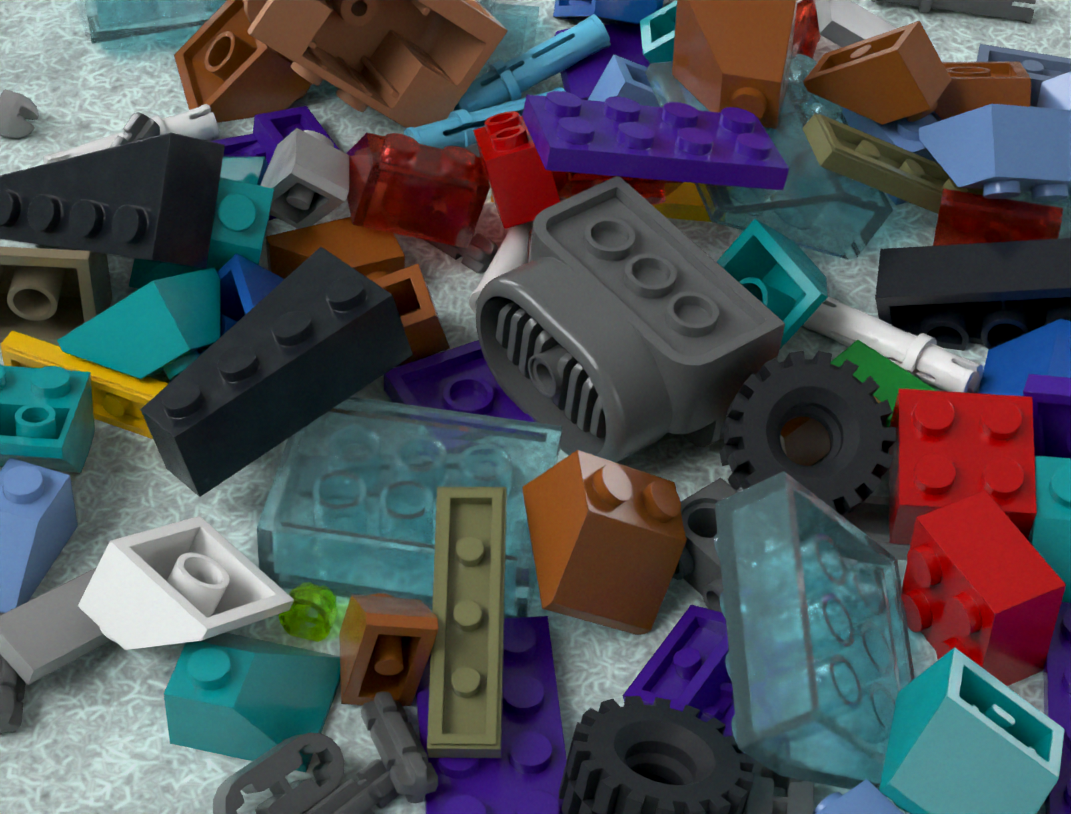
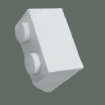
(177, 587)

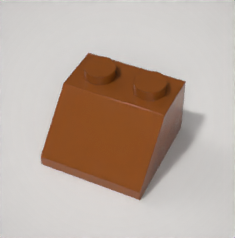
(604, 540)

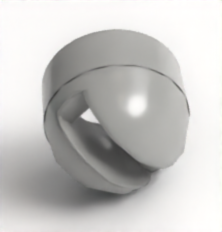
(13, 114)

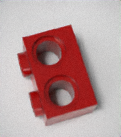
(514, 169)

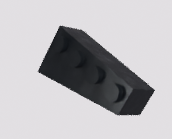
(122, 201)
(975, 290)
(276, 371)

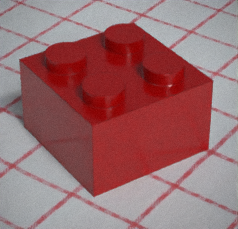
(956, 448)
(981, 589)

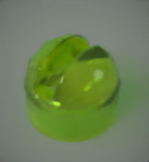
(307, 596)

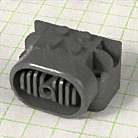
(621, 327)

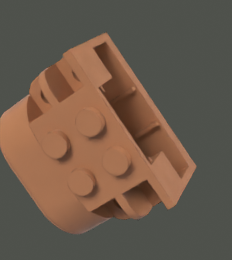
(383, 54)

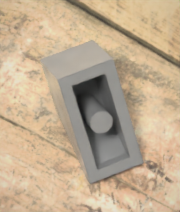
(306, 178)

